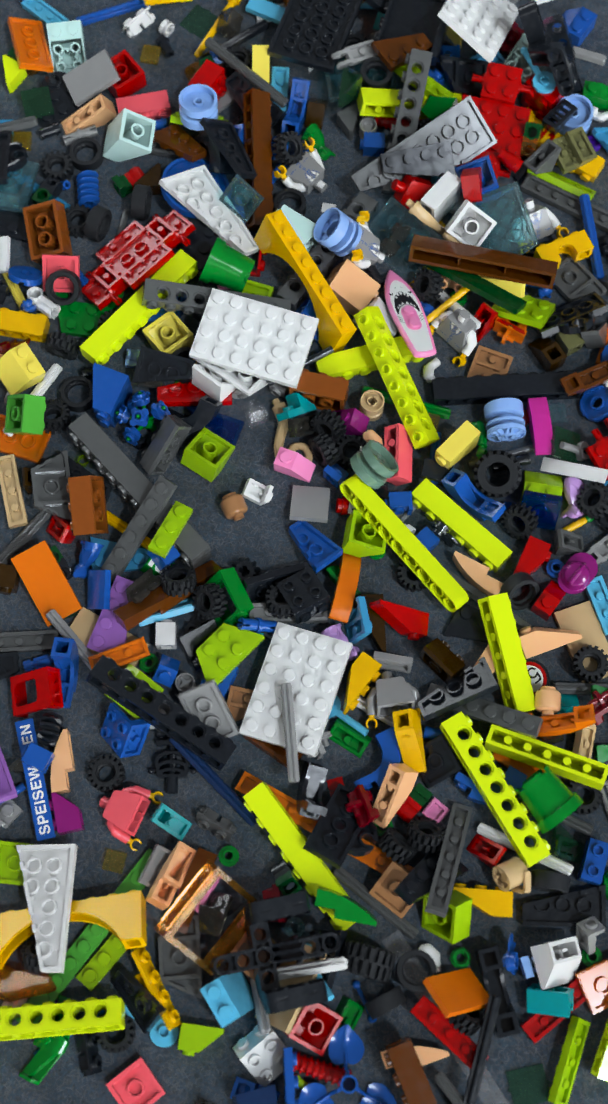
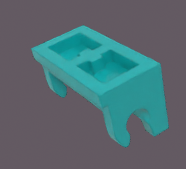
(553, 1001)

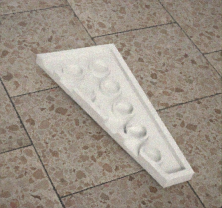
(201, 196)
(49, 889)

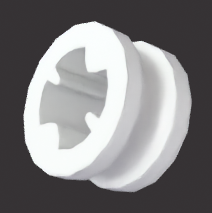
(166, 28)

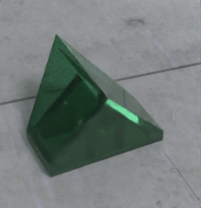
(350, 86)
(565, 846)

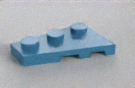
(134, 565)

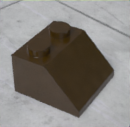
(442, 660)

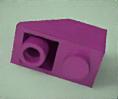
(354, 420)
(67, 815)

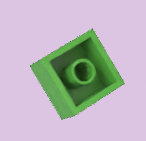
(25, 414)

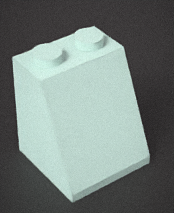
(128, 136)
(302, 226)

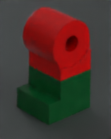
(125, 184)
(414, 803)

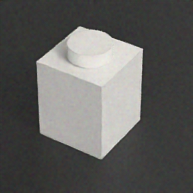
(166, 634)

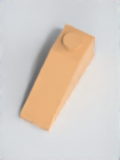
(97, 112)
(540, 639)
(394, 791)

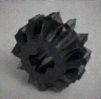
(246, 566)
(50, 729)

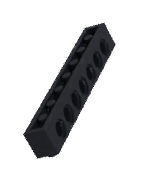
(163, 722)

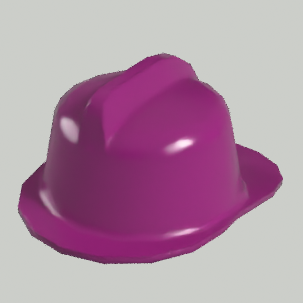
(577, 573)

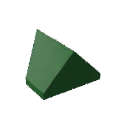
(436, 106)

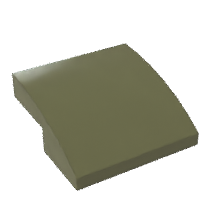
(575, 150)

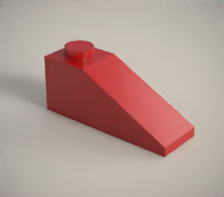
(533, 555)
(403, 619)

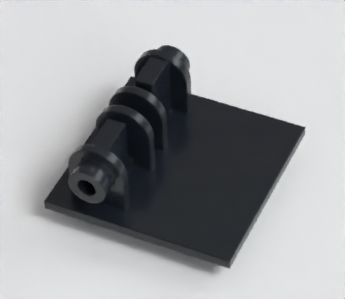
(195, 638)

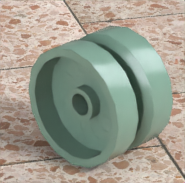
(374, 464)

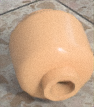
(547, 700)

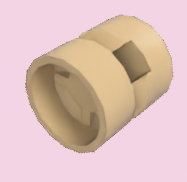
(372, 404)

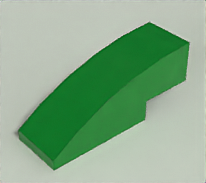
(344, 907)

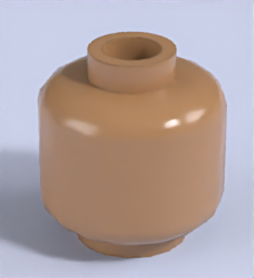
(233, 506)

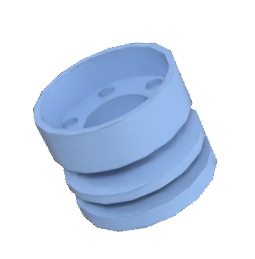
(337, 232)
(504, 419)

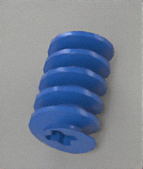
(88, 188)

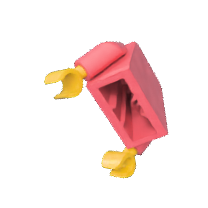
(126, 810)

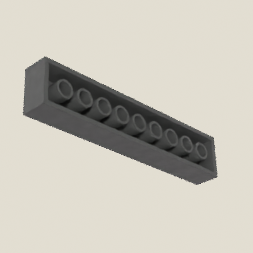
(132, 483)

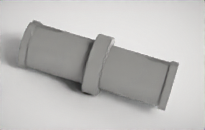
(86, 132)

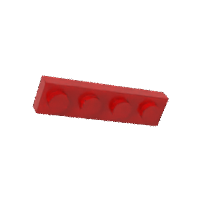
(438, 1024)
(539, 1025)

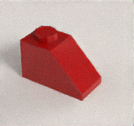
(548, 600)

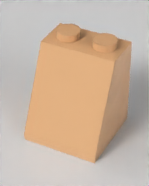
(352, 286)

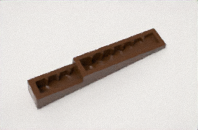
(133, 614)

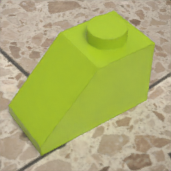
(197, 1037)

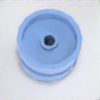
(195, 103)
(581, 117)

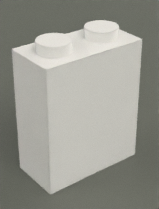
(442, 196)

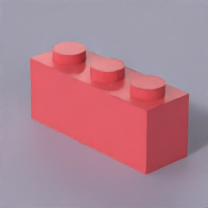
(151, 105)
(400, 446)

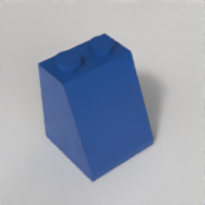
(110, 392)

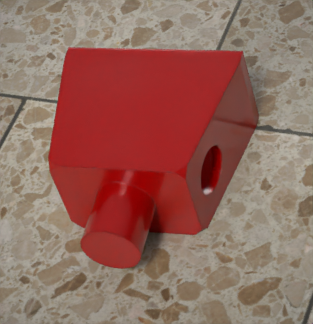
(410, 188)

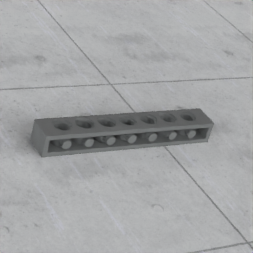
(422, 60)
(325, 259)
(189, 293)

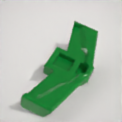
(50, 1051)

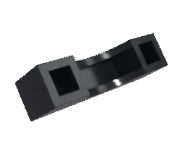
(494, 983)

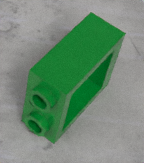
(238, 594)

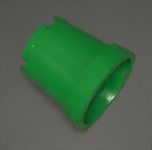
(227, 267)
(548, 799)

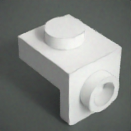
(257, 492)

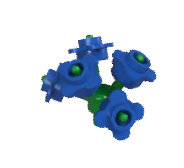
(140, 416)

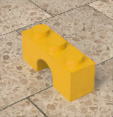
(576, 245)

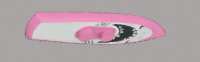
(408, 316)

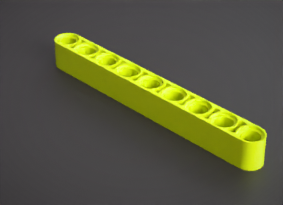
(404, 543)

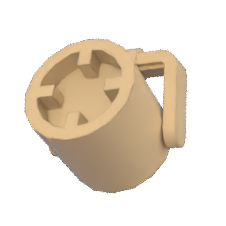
(512, 874)

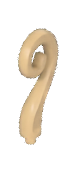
(424, 216)
(281, 432)

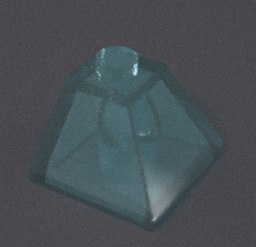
(241, 198)

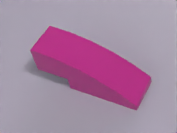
(540, 425)

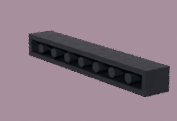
(484, 389)

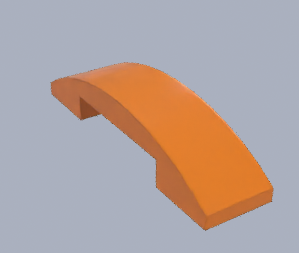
(345, 588)
(566, 723)

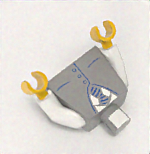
(305, 174)
(543, 220)
(367, 250)
(458, 331)

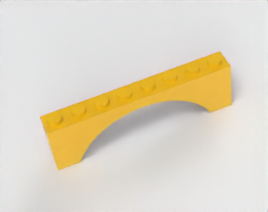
(279, 238)
(118, 913)

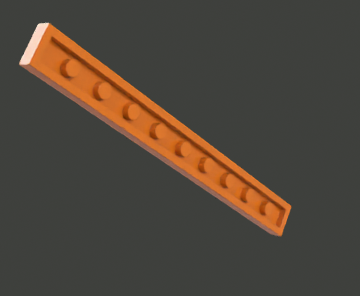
(376, 859)

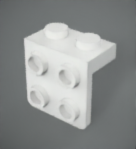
(261, 1055)

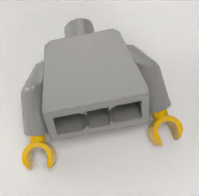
(390, 695)

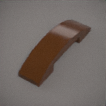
(586, 379)
(197, 863)

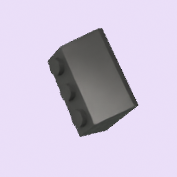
(164, 445)

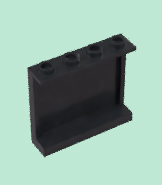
(411, 18)

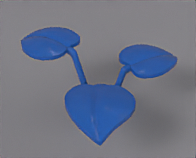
(346, 1048)

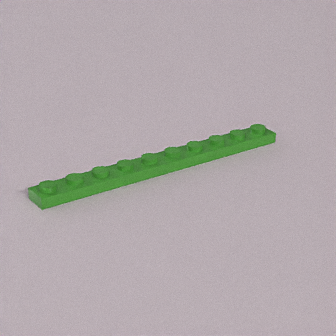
(87, 942)

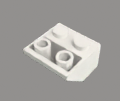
(556, 961)

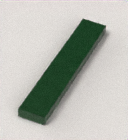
(484, 288)

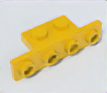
(151, 980)

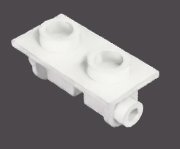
(142, 17)

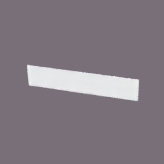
(574, 470)

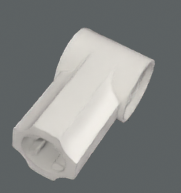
(43, 303)

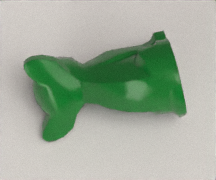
(315, 132)

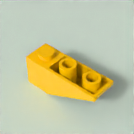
(360, 675)
(409, 738)
(490, 902)

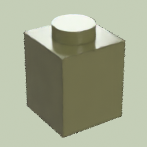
(569, 343)

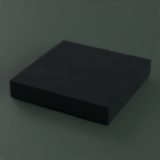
(440, 761)

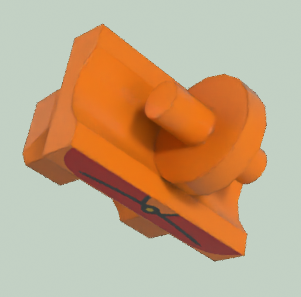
(509, 331)

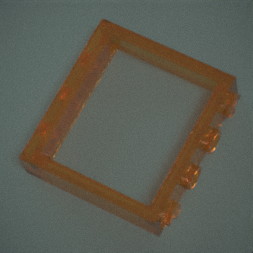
(186, 904)

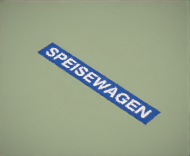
(35, 784)

